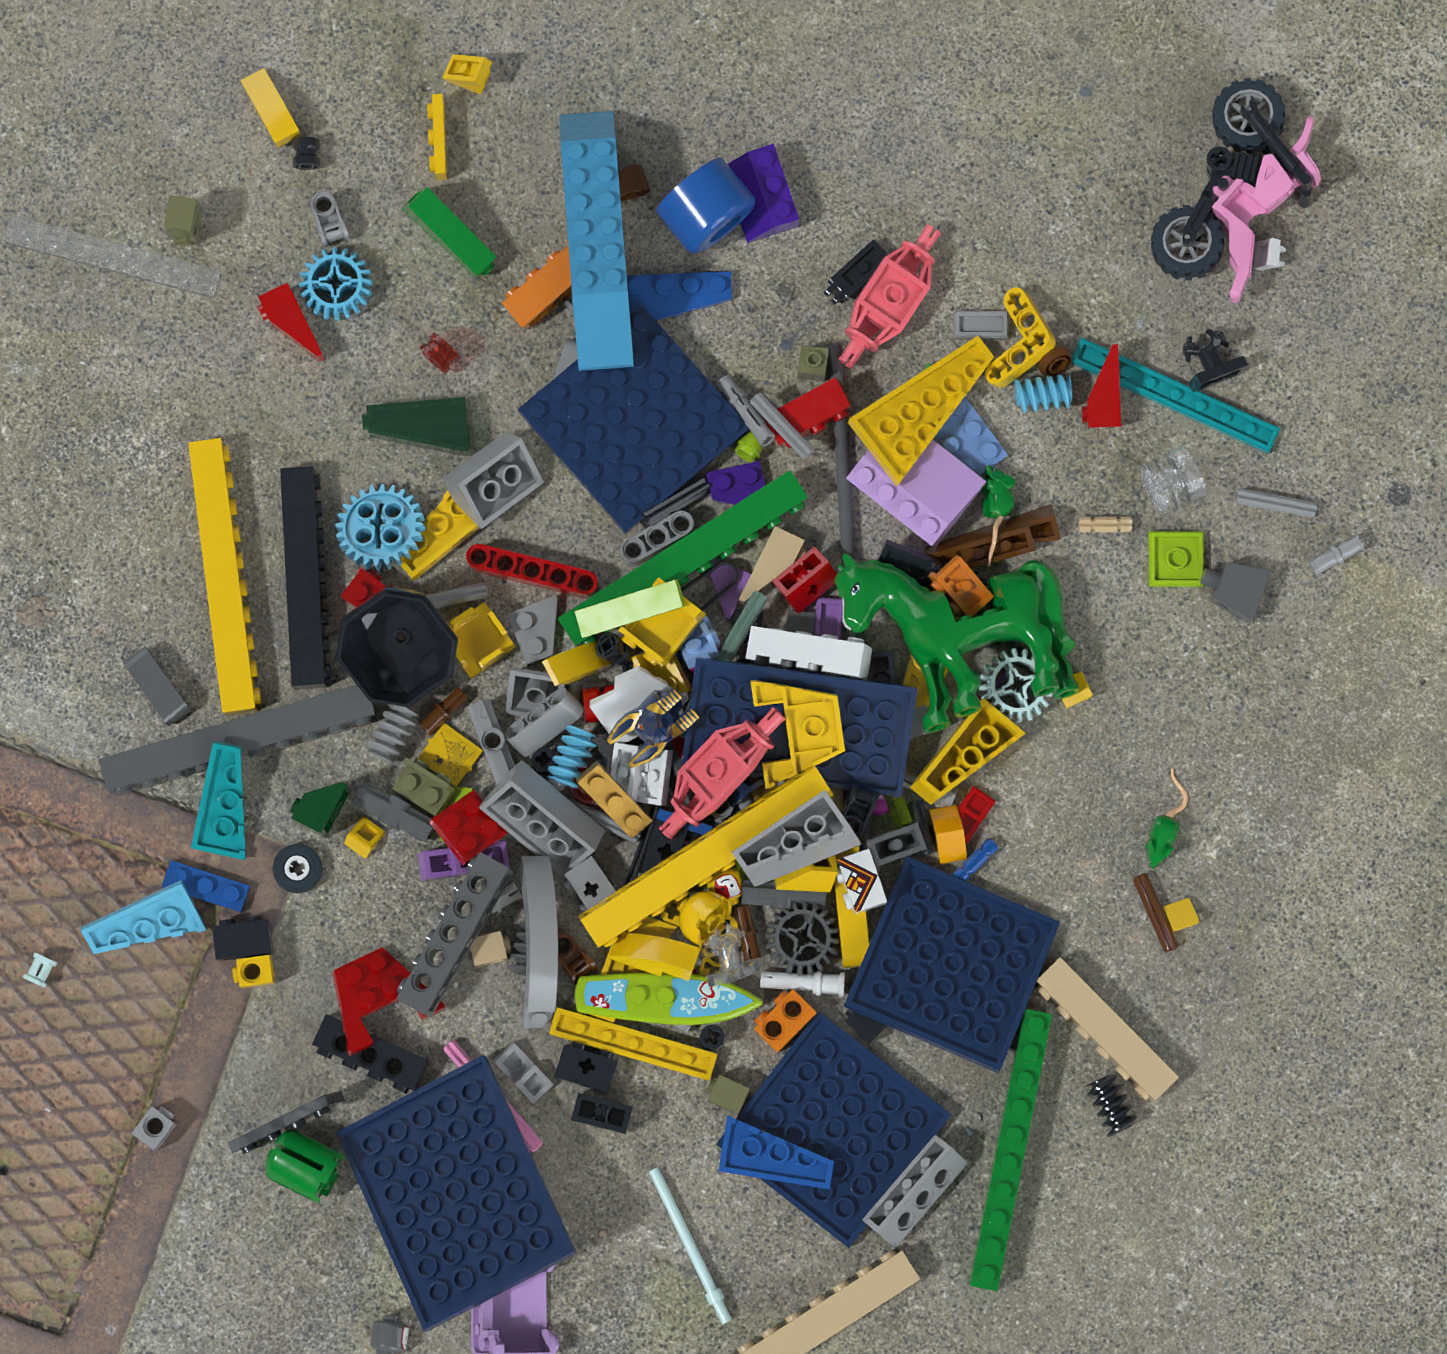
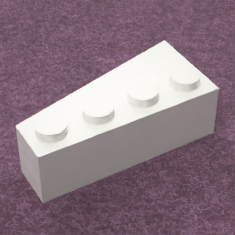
(808, 652)

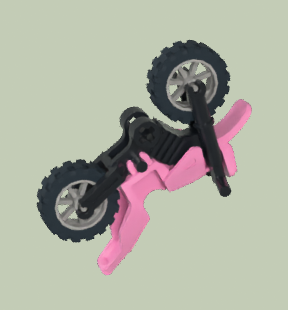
(1237, 186)

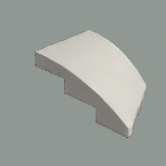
(629, 692)

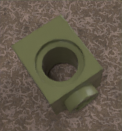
(812, 363)
(727, 1094)

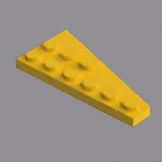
(910, 416)

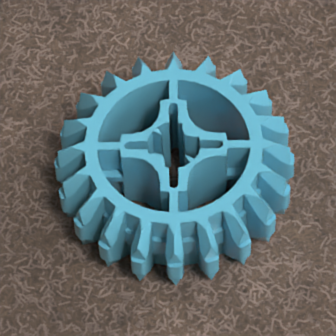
(348, 284)

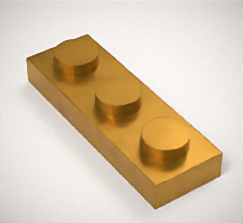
(614, 799)

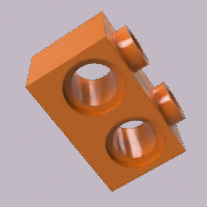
(789, 1025)

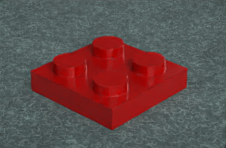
(467, 828)

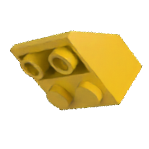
(814, 877)

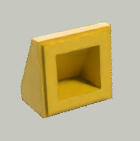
(1084, 693)
(364, 837)
(1181, 915)

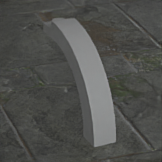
(541, 941)

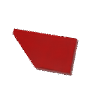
(973, 811)

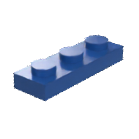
(208, 886)

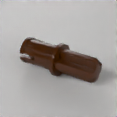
(443, 711)
(749, 941)

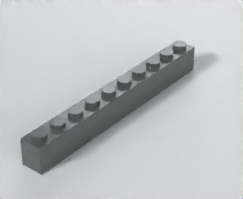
(253, 733)

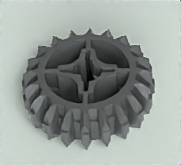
(793, 959)

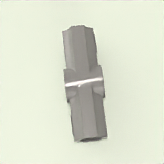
(486, 724)

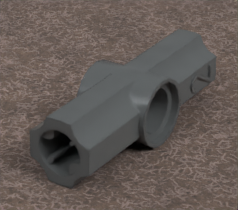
(393, 812)
(768, 896)

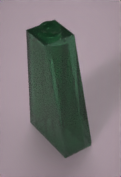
(423, 424)

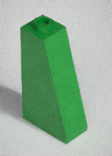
(449, 232)

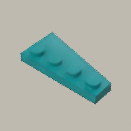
(221, 808)

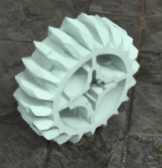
(1011, 673)

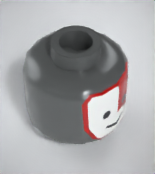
(389, 1335)

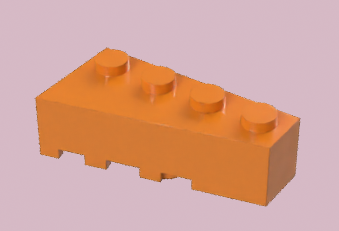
(541, 290)

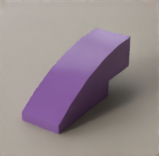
(444, 864)

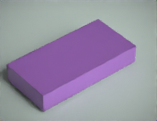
(828, 617)

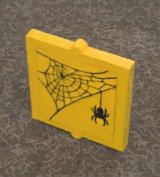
(450, 754)

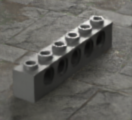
(455, 950)

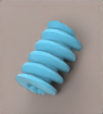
(1043, 393)
(571, 756)

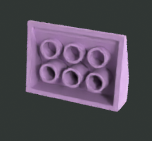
(928, 496)

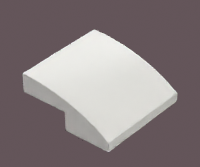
(645, 782)

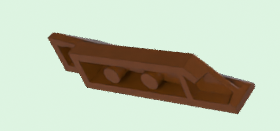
(1014, 538)

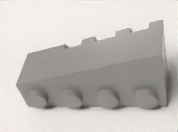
(796, 841)

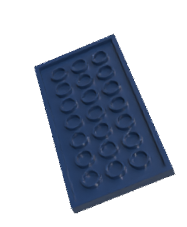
(872, 715)

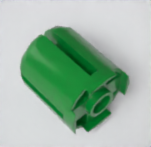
(303, 1165)

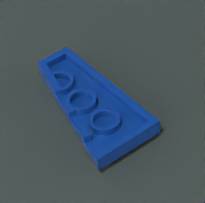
(677, 293)
(765, 1156)

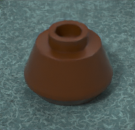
(1055, 360)

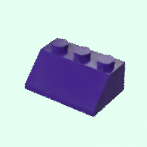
(774, 206)

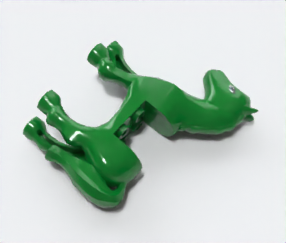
(1023, 610)

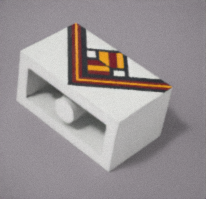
(860, 882)

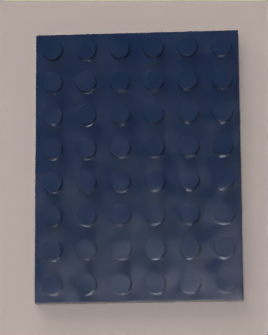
(455, 1193)

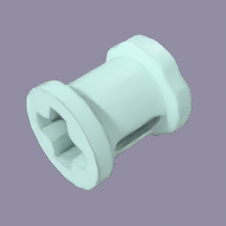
(32, 973)

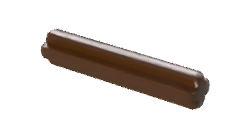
(1155, 912)

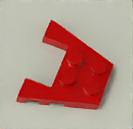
(366, 988)

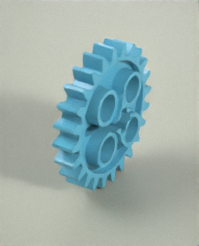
(404, 526)

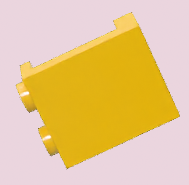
(664, 633)

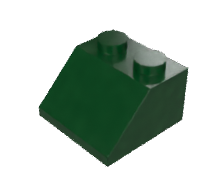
(320, 808)

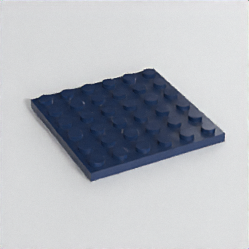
(635, 429)
(952, 964)
(849, 1109)

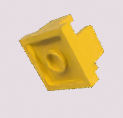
(480, 639)

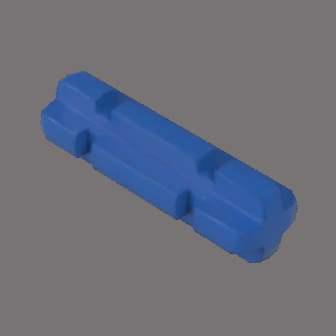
(976, 860)

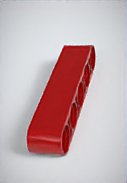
(522, 561)

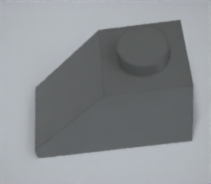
(896, 844)

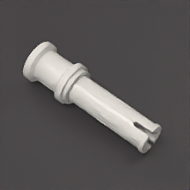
(817, 982)

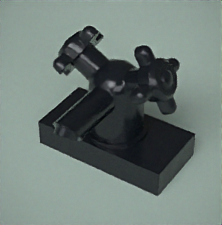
(1212, 362)

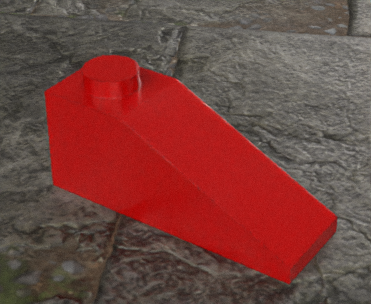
(286, 317)
(1103, 403)

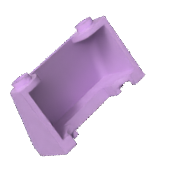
(514, 1321)

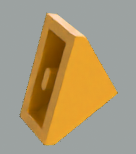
(948, 834)

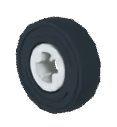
(291, 881)

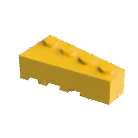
(966, 750)

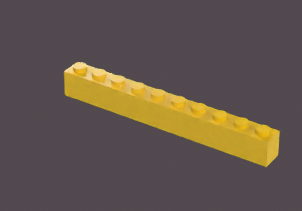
(223, 576)
(696, 861)

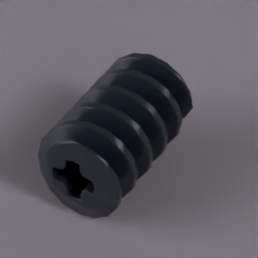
(1111, 1104)

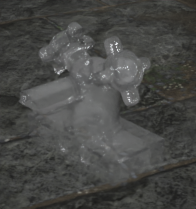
(730, 961)

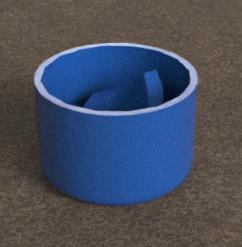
(706, 206)

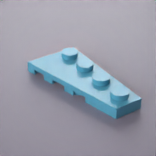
(150, 918)

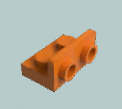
(961, 587)

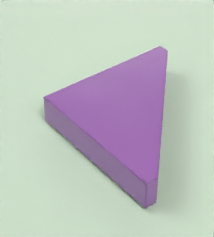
(721, 578)

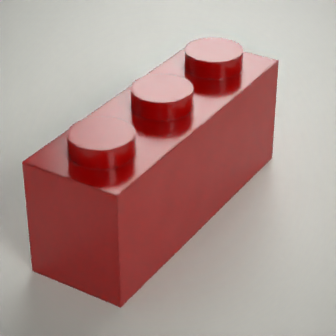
(815, 409)

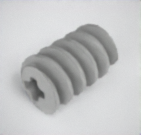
(391, 732)

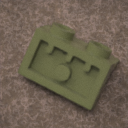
(424, 788)

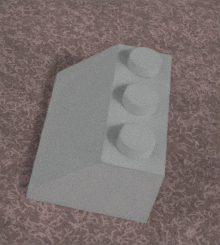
(493, 479)

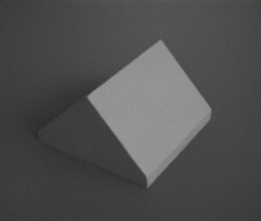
(527, 690)

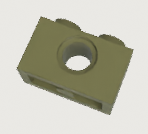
(183, 220)

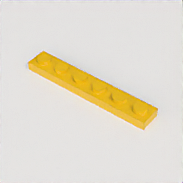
(633, 1044)

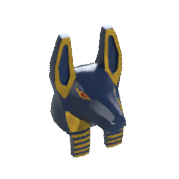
(655, 722)

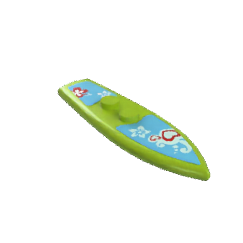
(662, 999)

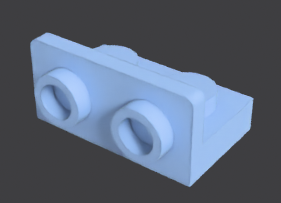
(700, 643)

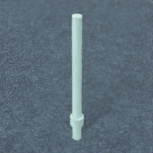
(714, 1296)

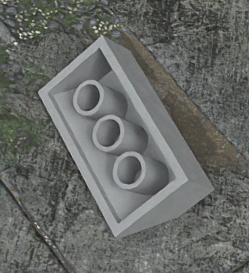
(542, 818)

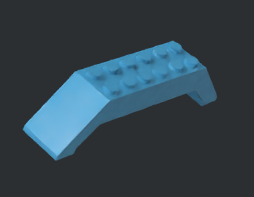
(595, 241)

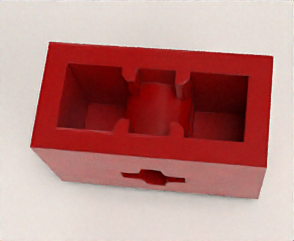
(805, 580)

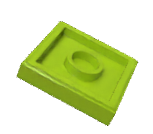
(1175, 559)

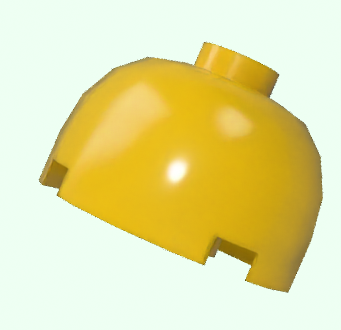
(702, 915)

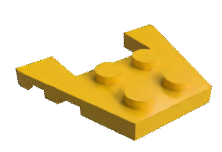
(811, 726)

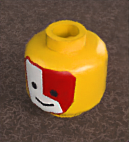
(727, 883)

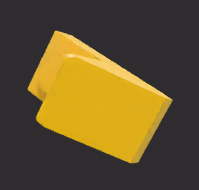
(468, 72)

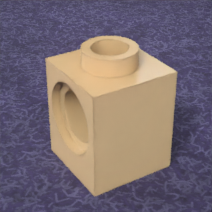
(490, 949)

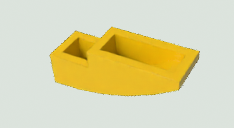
(270, 108)
(575, 664)
(655, 954)

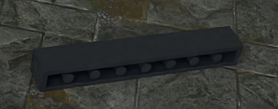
(303, 577)

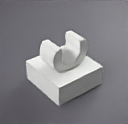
(1267, 254)

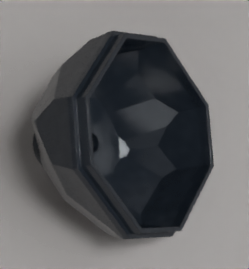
(393, 668)

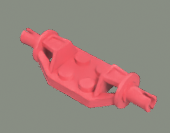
(890, 296)
(718, 770)

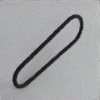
(708, 572)
(653, 814)

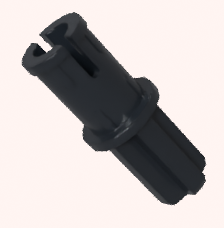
(919, 815)

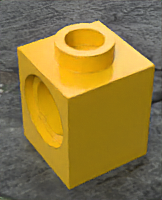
(266, 971)

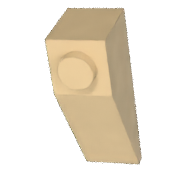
(778, 554)

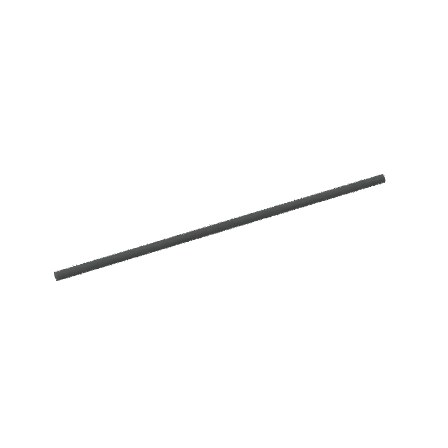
(845, 506)

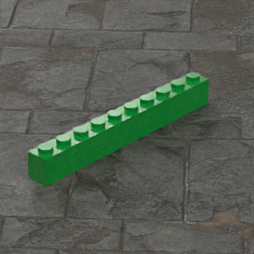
(701, 546)
(1009, 1150)

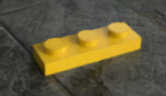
(437, 137)

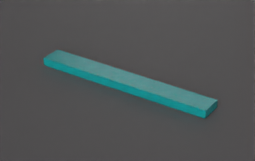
(1180, 398)

